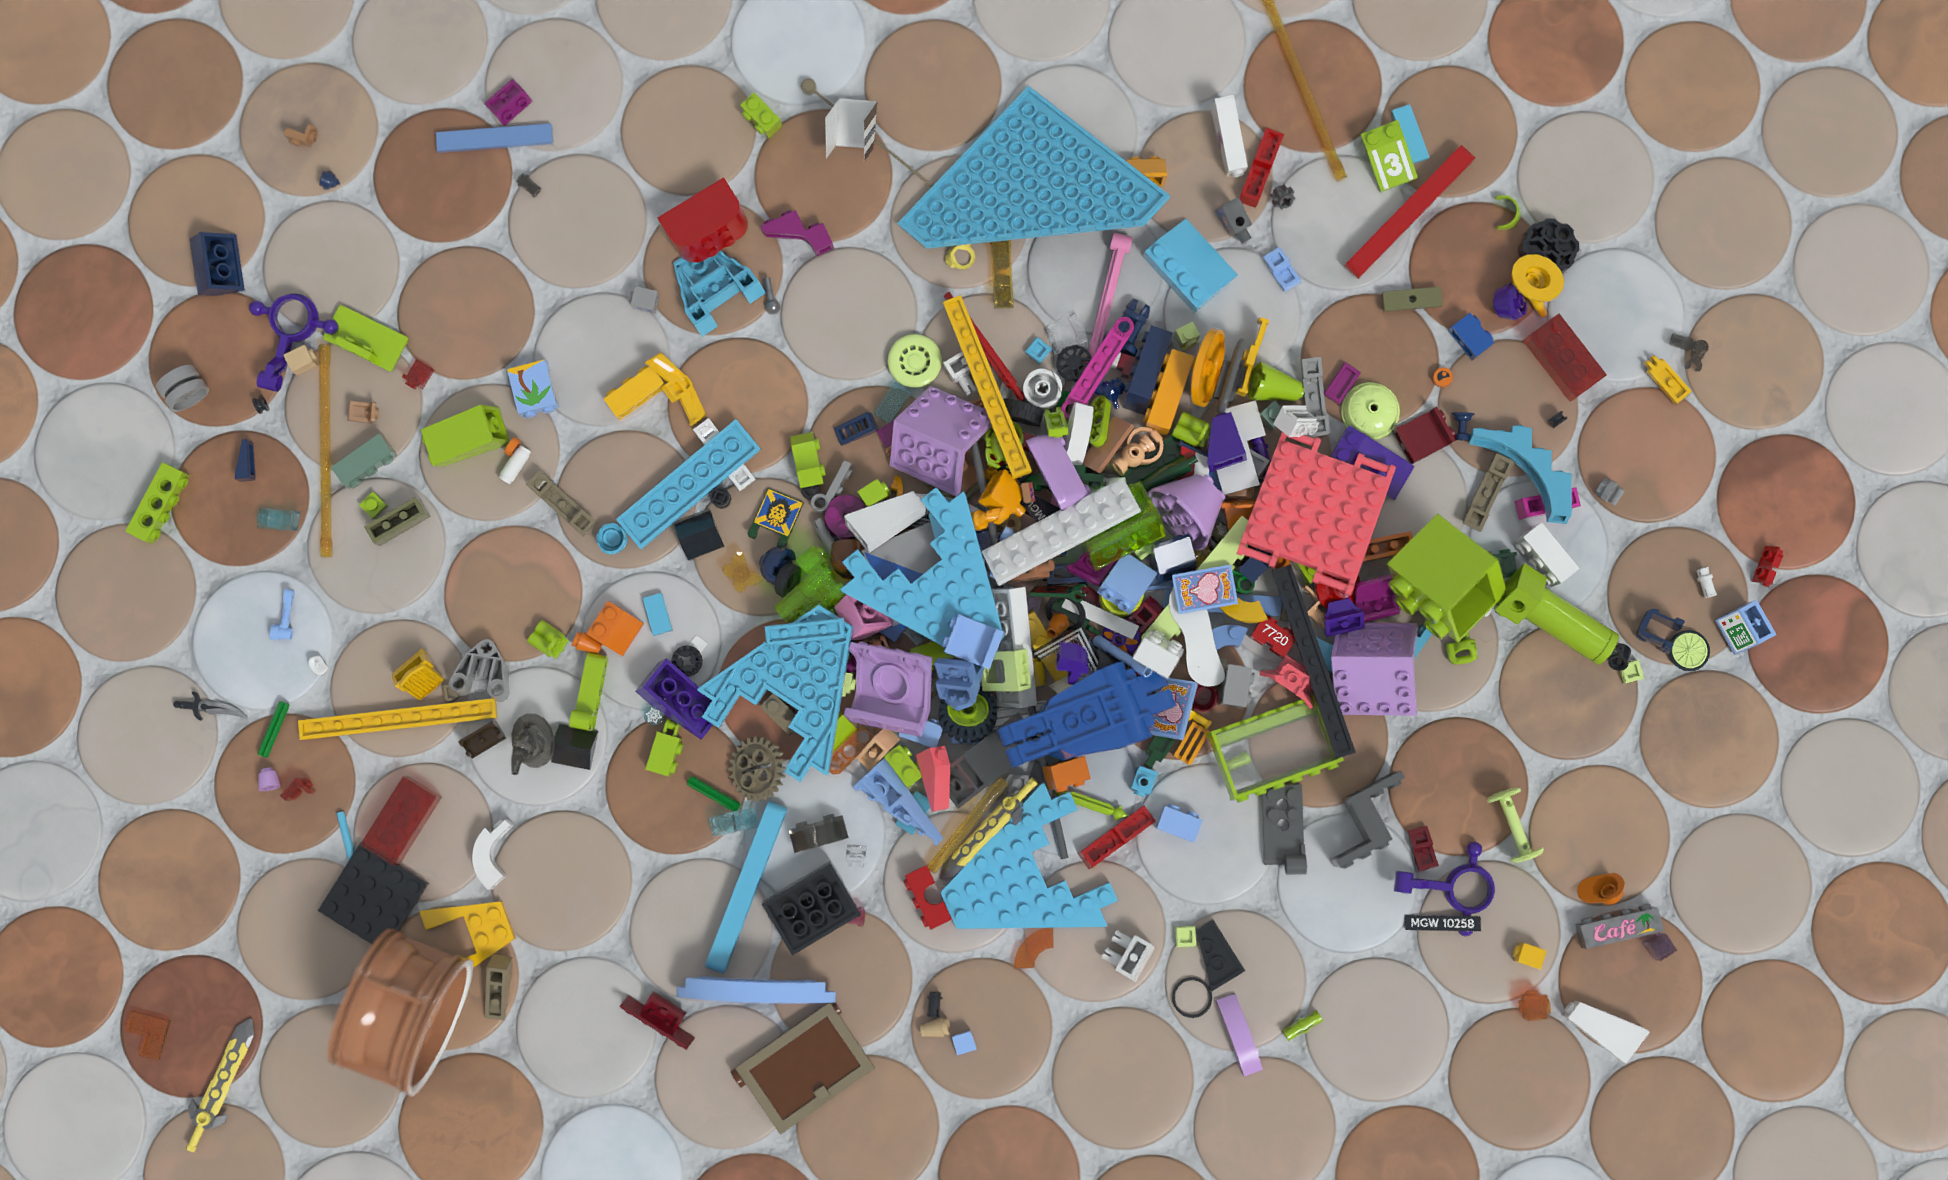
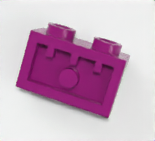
(508, 102)

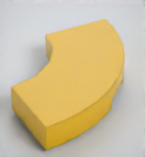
(1245, 611)

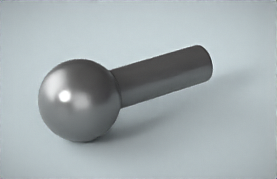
(772, 306)

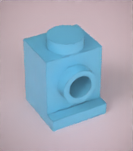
(1141, 773)

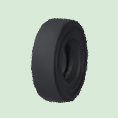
(787, 579)

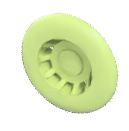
(914, 360)

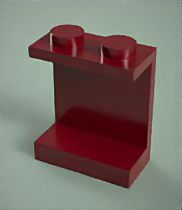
(1424, 435)

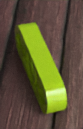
(1099, 431)

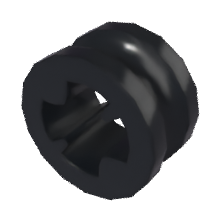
(260, 404)
(1557, 419)
(812, 494)

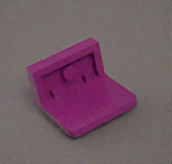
(1376, 598)

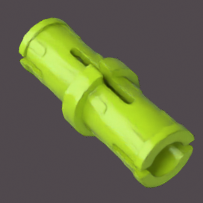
(1302, 1025)

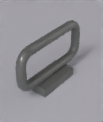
(1229, 378)

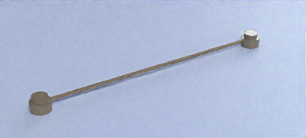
(809, 88)

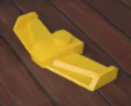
(1250, 355)
(678, 387)

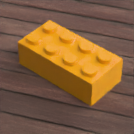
(1170, 388)

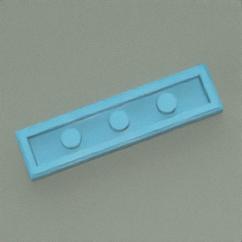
(805, 631)

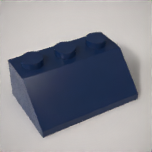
(216, 263)

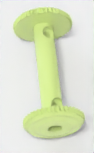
(1515, 825)

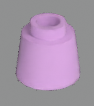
(268, 780)

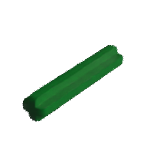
(273, 729)
(713, 794)

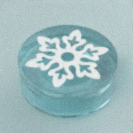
(653, 716)

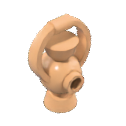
(1133, 454)

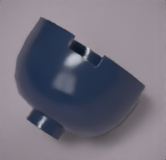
(773, 560)

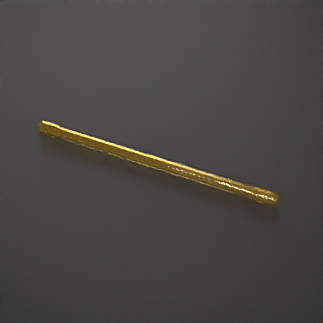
(1335, 163)
(324, 352)

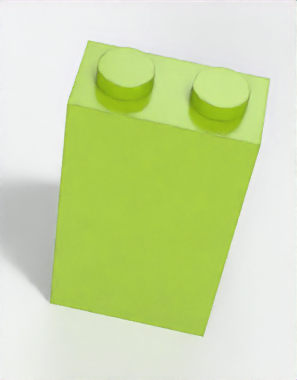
(465, 435)

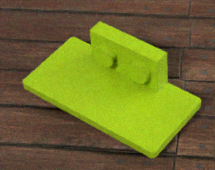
(367, 338)

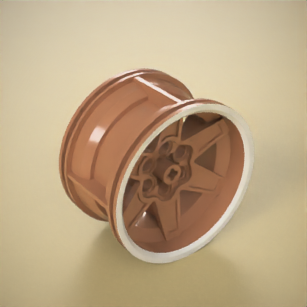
(399, 1011)

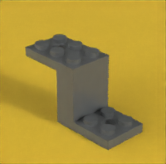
(980, 766)
(1367, 820)

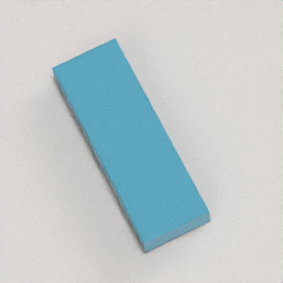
(1411, 133)

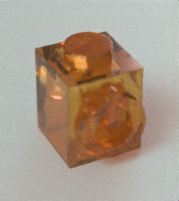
(1534, 1005)

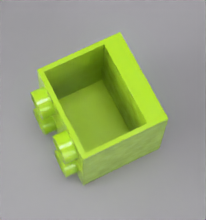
(1446, 579)

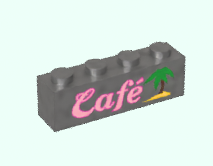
(1619, 927)

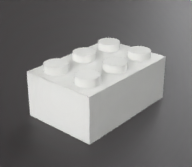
(1546, 555)
(1159, 653)

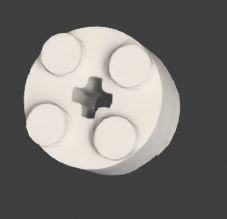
(1047, 380)

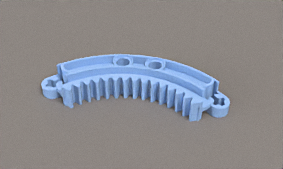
(755, 990)

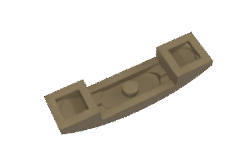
(1487, 492)
(561, 503)

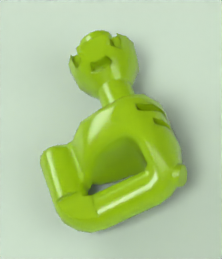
(1465, 644)

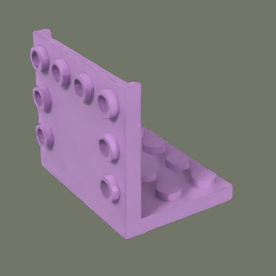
(934, 436)
(1376, 670)

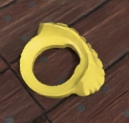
(950, 258)

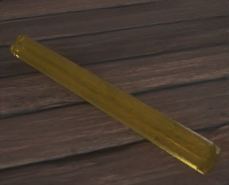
(967, 825)

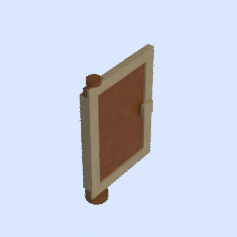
(804, 1067)

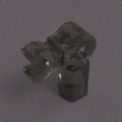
(1697, 349)

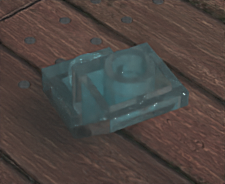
(278, 519)
(733, 822)

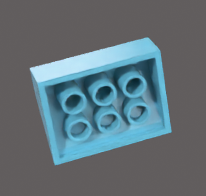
(1189, 265)

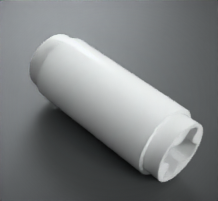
(514, 464)

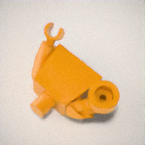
(1001, 497)

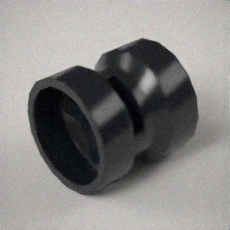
(721, 501)

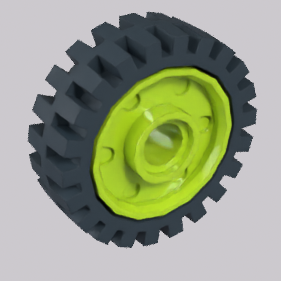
(973, 725)

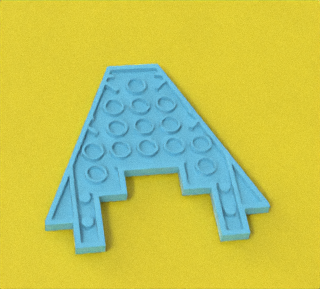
(948, 588)
(802, 675)
(1006, 887)

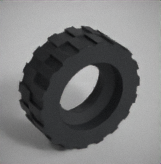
(1024, 412)

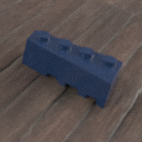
(1147, 370)

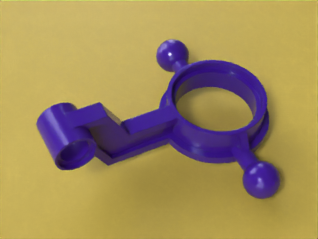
(271, 378)
(1405, 882)

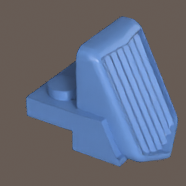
(958, 682)

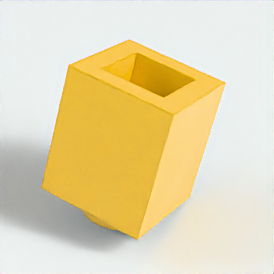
(1529, 955)

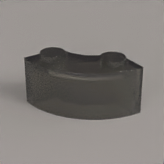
(819, 833)

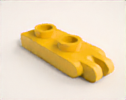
(1667, 379)

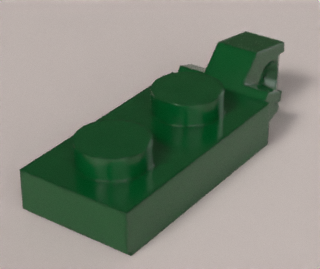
(1158, 750)

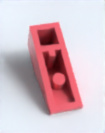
(936, 776)

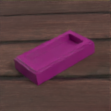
(1342, 383)

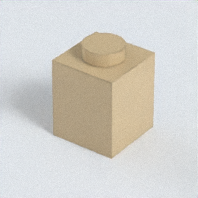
(301, 359)

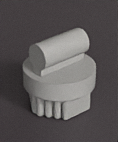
(1609, 491)

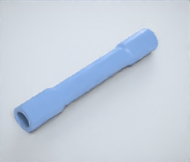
(1106, 646)

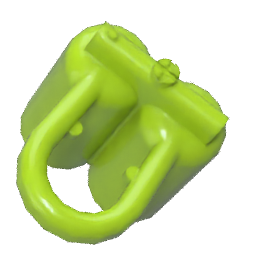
(1192, 430)
(548, 640)

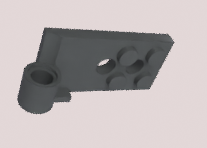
(1284, 846)

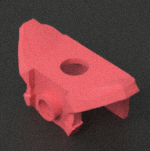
(1293, 677)

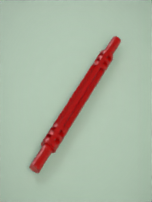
(995, 361)

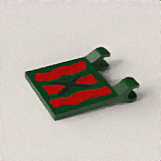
(1059, 591)

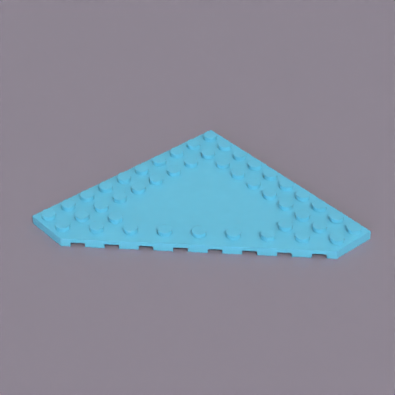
(1030, 180)

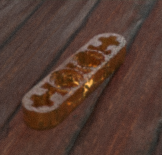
(859, 746)

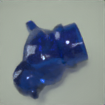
(1111, 390)

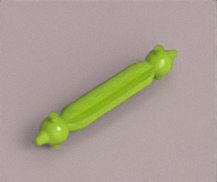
(1096, 805)

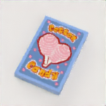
(1205, 589)
(1174, 721)

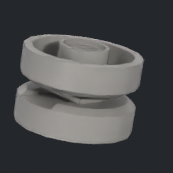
(182, 388)

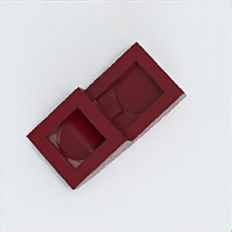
(1422, 848)

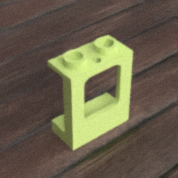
(1015, 669)

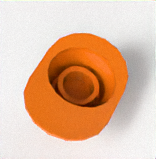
(1602, 888)

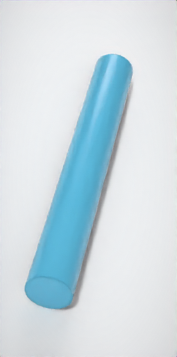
(345, 834)

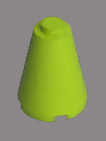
(1273, 385)

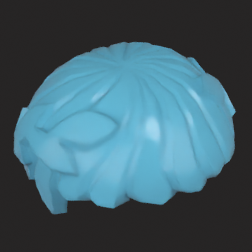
(611, 538)

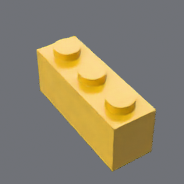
(634, 392)

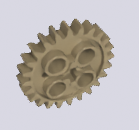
(761, 785)

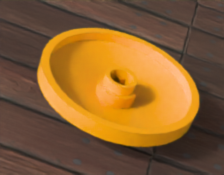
(1207, 367)

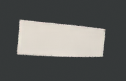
(1078, 432)

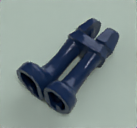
(1138, 321)

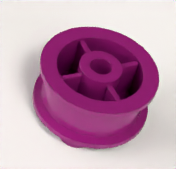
(837, 510)

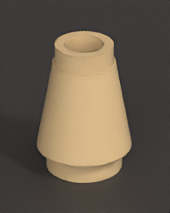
(936, 1028)

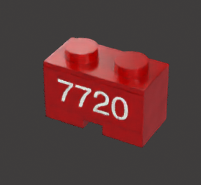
(1276, 637)

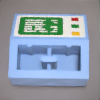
(1745, 627)

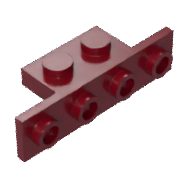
(660, 1016)

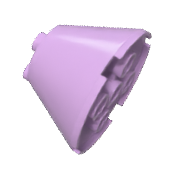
(1189, 507)

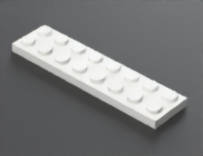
(1061, 531)

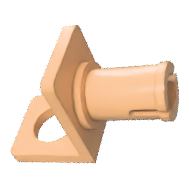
(1314, 612)

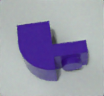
(1073, 659)

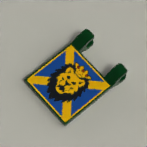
(776, 514)

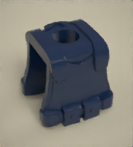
(1664, 645)

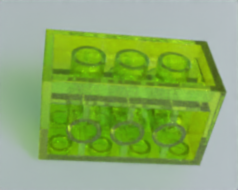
(1127, 535)

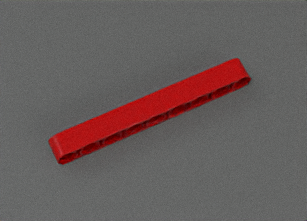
(1409, 212)

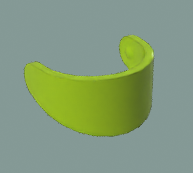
(1518, 213)

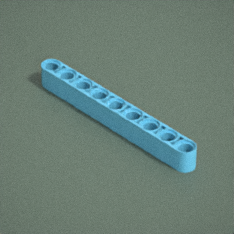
(746, 887)

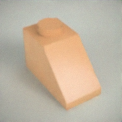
(877, 748)

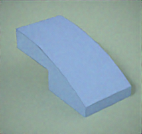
(1281, 269)

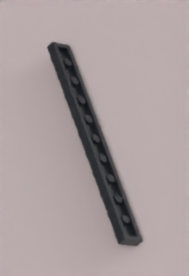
(1313, 661)

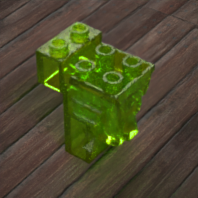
(814, 590)

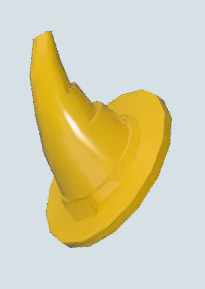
(1537, 280)

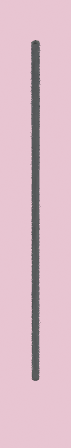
(1032, 709)

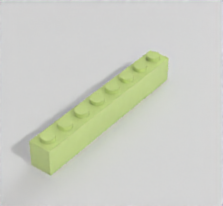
(1222, 555)

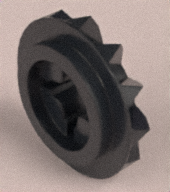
(696, 659)

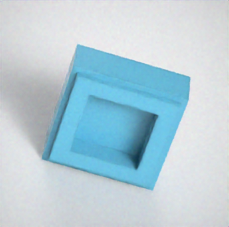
(1038, 350)

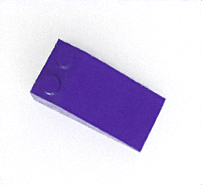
(1354, 442)
(676, 697)

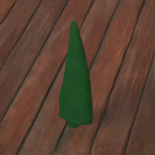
(1168, 472)

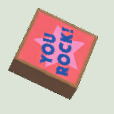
(1028, 492)

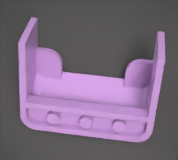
(1057, 470)

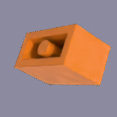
(1066, 773)

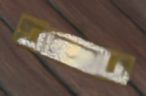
(1002, 274)

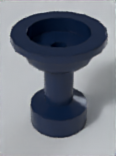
(1462, 417)

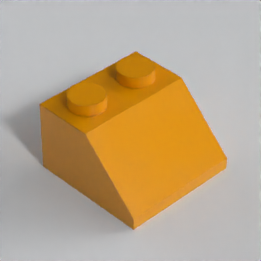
(1152, 168)

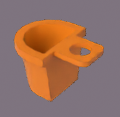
(1235, 509)

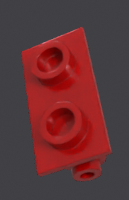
(1770, 558)

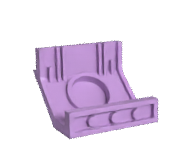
(891, 689)

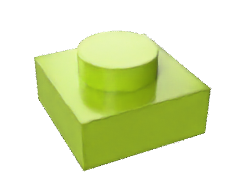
(373, 505)

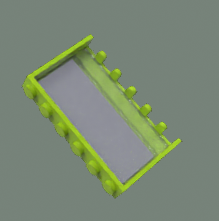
(1272, 749)

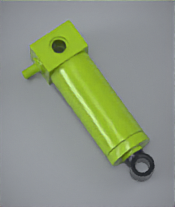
(1532, 601)

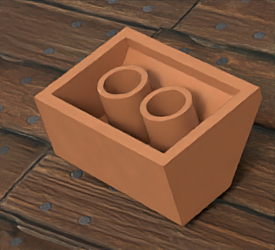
(1099, 457)

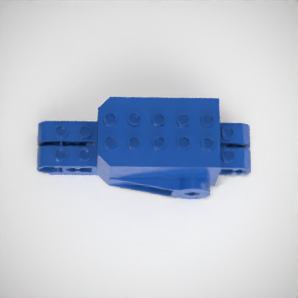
(1090, 717)

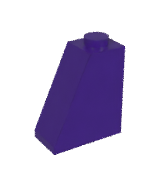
(1224, 443)

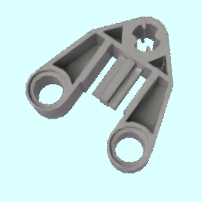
(468, 667)

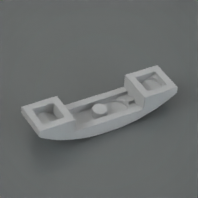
(1314, 393)

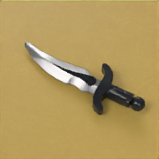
(208, 707)

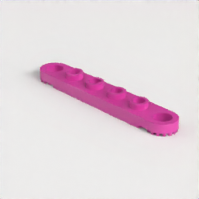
(1099, 365)

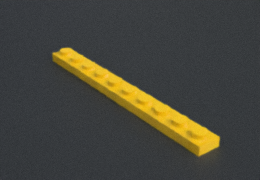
(987, 387)
(397, 719)

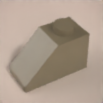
(779, 712)

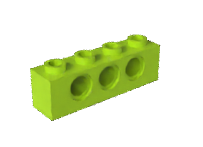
(147, 507)

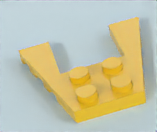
(486, 924)

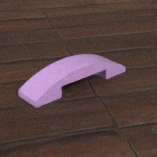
(1239, 1034)

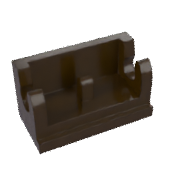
(482, 739)

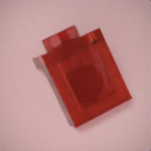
(418, 375)
(293, 791)

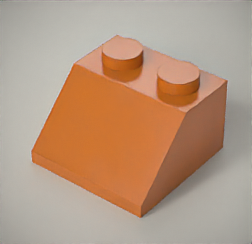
(615, 628)

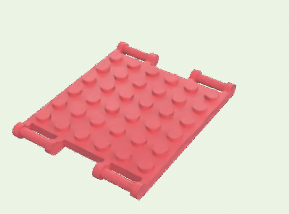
(1316, 511)

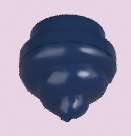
(328, 180)

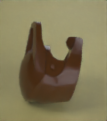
(839, 552)

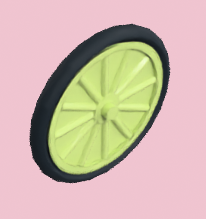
(1689, 650)

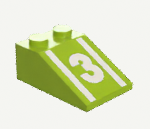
(1389, 156)

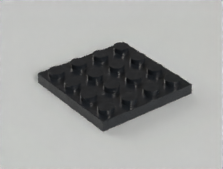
(372, 895)

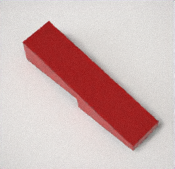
(1261, 167)
(1116, 837)

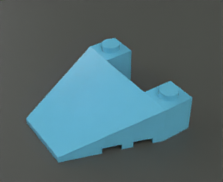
(712, 283)

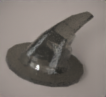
(531, 742)

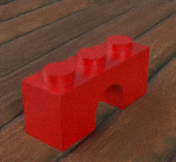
(933, 914)

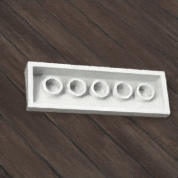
(1014, 620)

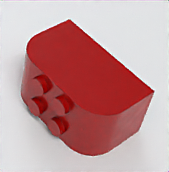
(705, 222)

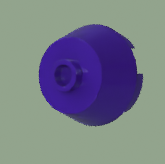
(1509, 302)

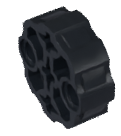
(1538, 244)

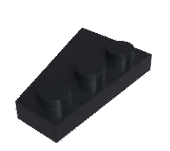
(1218, 955)

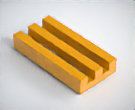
(1199, 729)

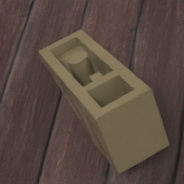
(498, 986)

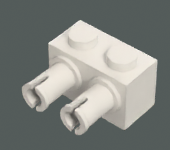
(959, 372)
(1134, 958)

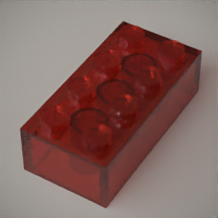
(1564, 357)
(401, 820)

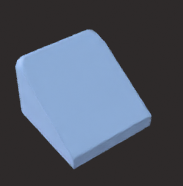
(964, 1042)

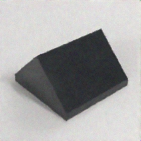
(699, 535)
(574, 747)

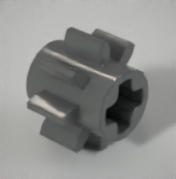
(1282, 196)

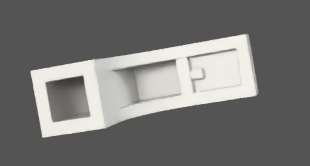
(483, 854)

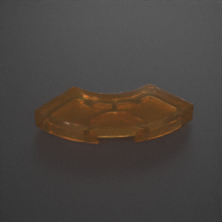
(1032, 947)

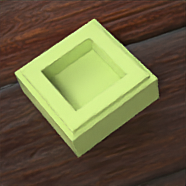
(1632, 672)
(1185, 936)

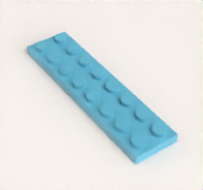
(688, 484)

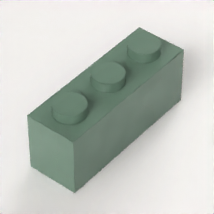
(364, 461)

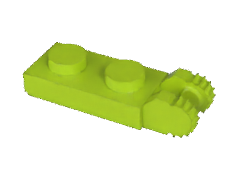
(1055, 423)

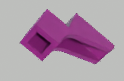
(790, 227)

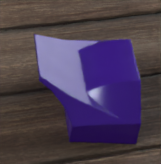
(1343, 618)

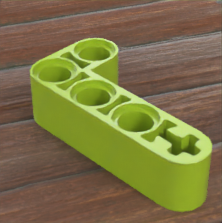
(590, 692)

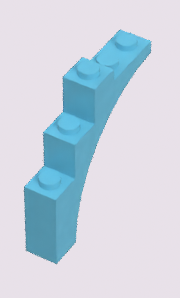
(1516, 445)

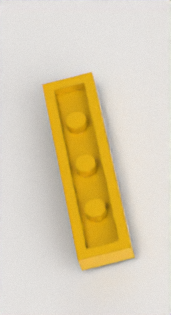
(1039, 638)

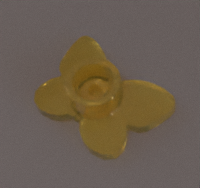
(740, 573)

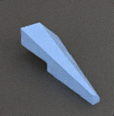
(888, 789)

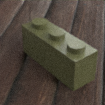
(397, 521)

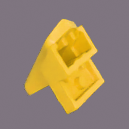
(417, 676)

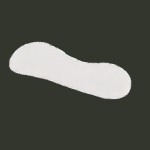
(1199, 645)

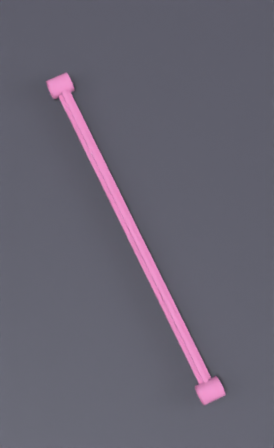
(1120, 245)

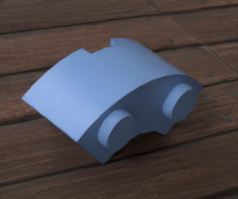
(1228, 636)

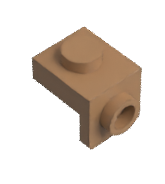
(297, 138)
(362, 412)

